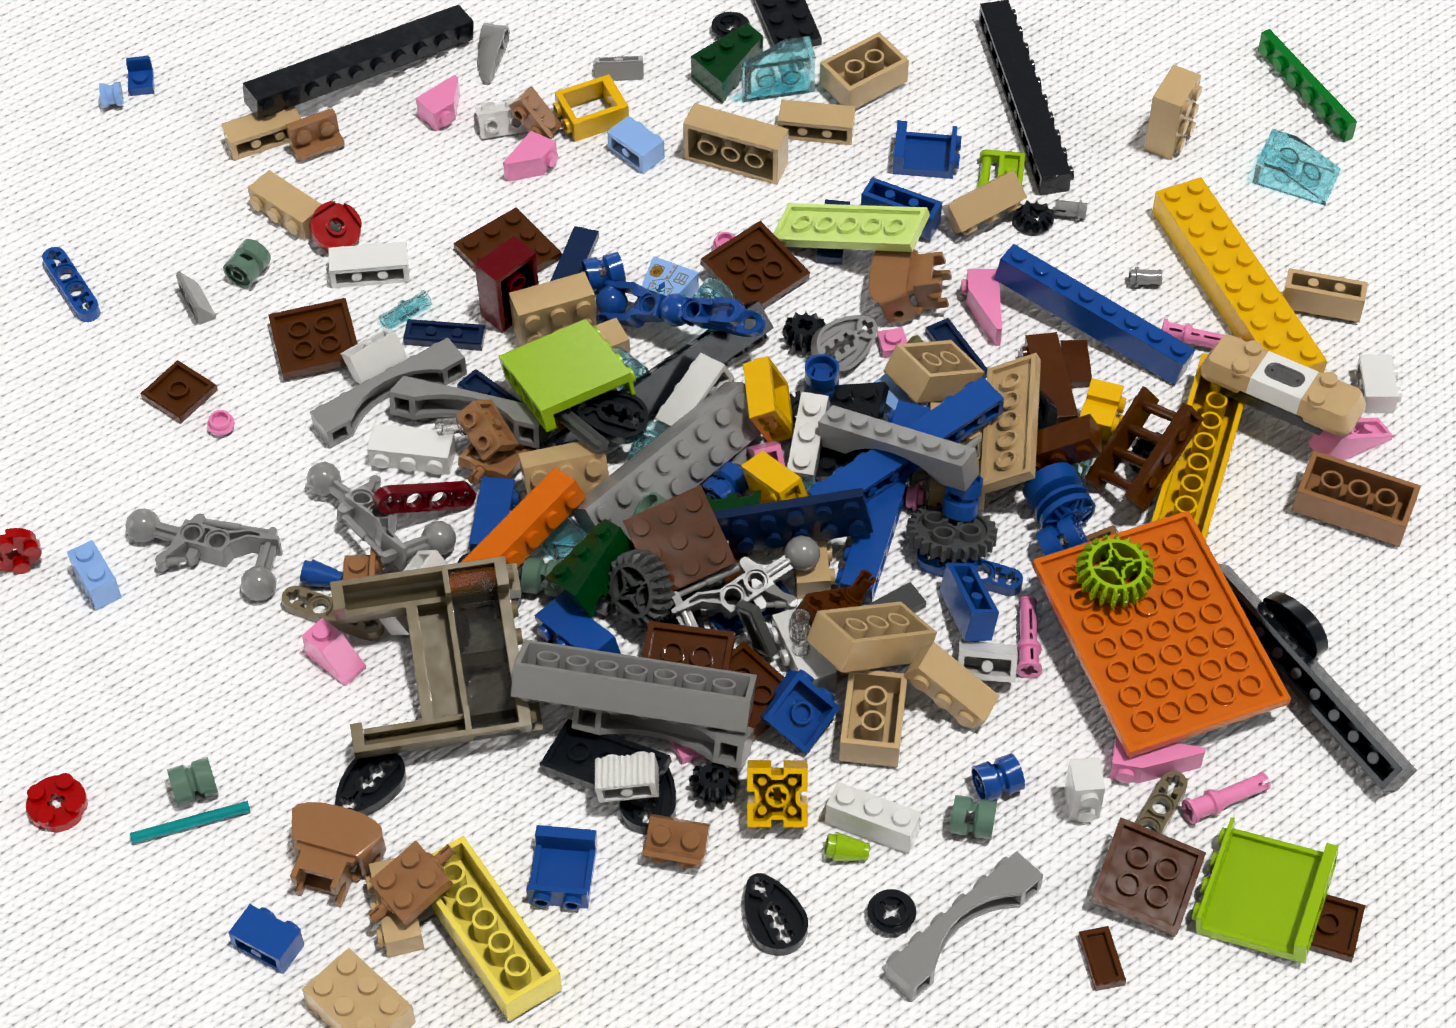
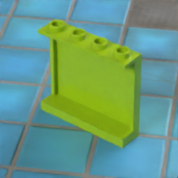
(564, 370)
(1265, 893)

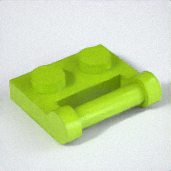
(1007, 162)

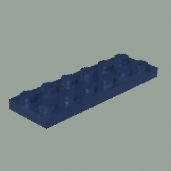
(813, 516)

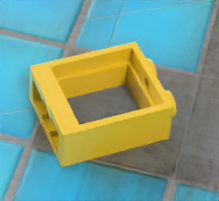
(596, 122)
(768, 399)
(772, 478)

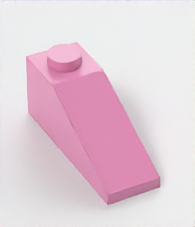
(984, 301)
(1365, 436)
(1154, 763)

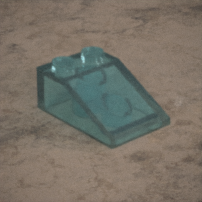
(780, 71)
(1295, 168)

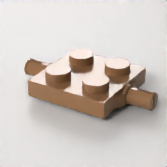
(500, 465)
(411, 883)

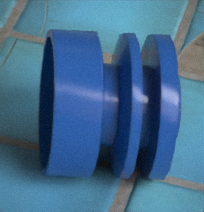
(1058, 493)

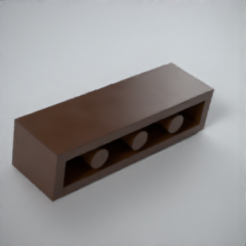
(1053, 372)
(1069, 442)

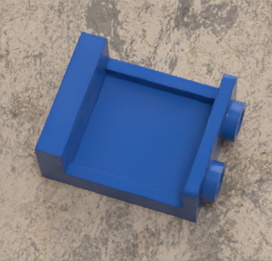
(925, 153)
(562, 867)

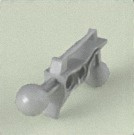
(367, 521)
(208, 542)
(799, 554)

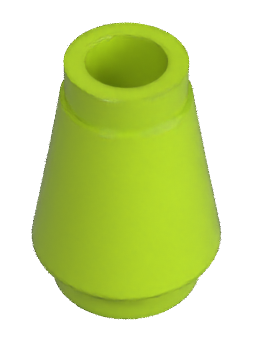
(845, 848)

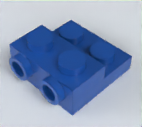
(800, 710)

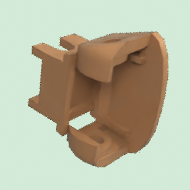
(900, 274)
(328, 843)

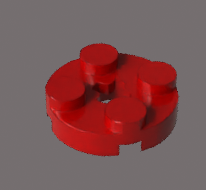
(336, 213)
(27, 550)
(53, 788)

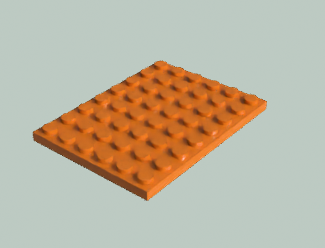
(1176, 657)

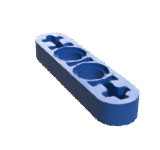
(75, 282)
(1004, 572)

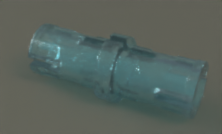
(405, 309)

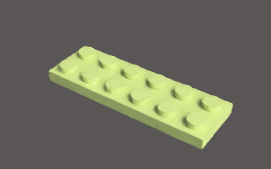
(851, 226)

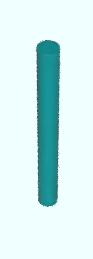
(190, 822)

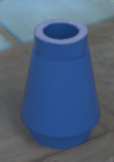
(319, 574)

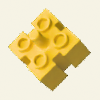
(1104, 404)
(777, 793)

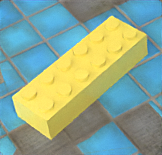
(494, 935)

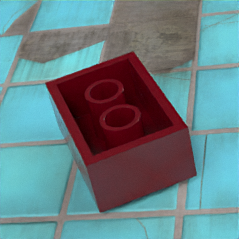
(503, 271)

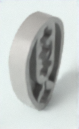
(842, 328)

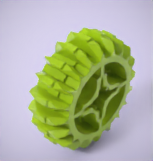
(1109, 578)

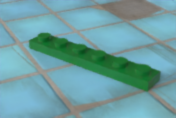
(1307, 85)

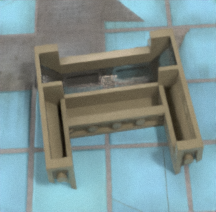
(460, 651)

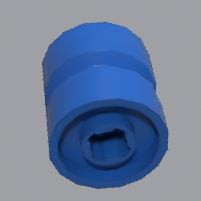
(611, 266)
(821, 375)
(726, 480)
(962, 504)
(1051, 539)
(999, 777)

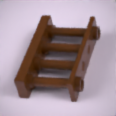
(1162, 458)

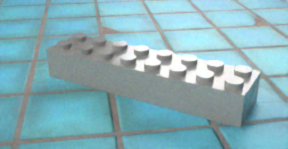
(675, 459)
(633, 686)

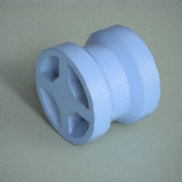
(111, 94)

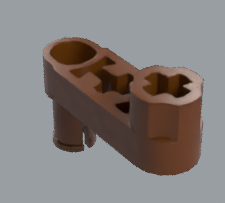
(838, 598)

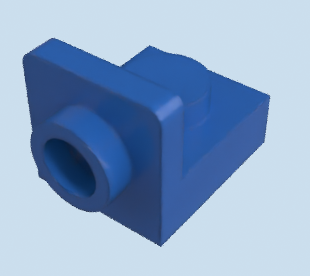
(140, 75)

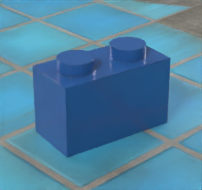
(267, 938)

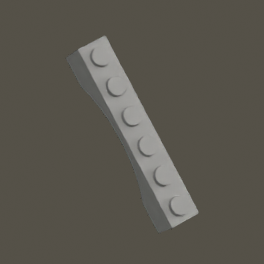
(426, 399)
(340, 417)
(943, 459)
(713, 743)
(1006, 887)

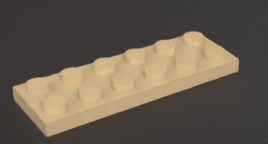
(1011, 438)

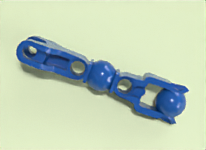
(674, 310)

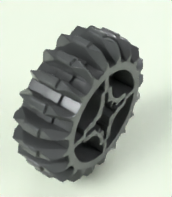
(640, 587)

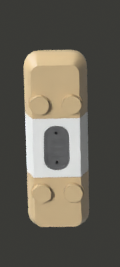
(1283, 387)

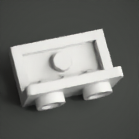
(498, 120)

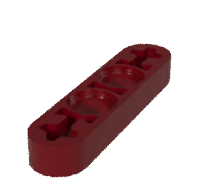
(425, 492)

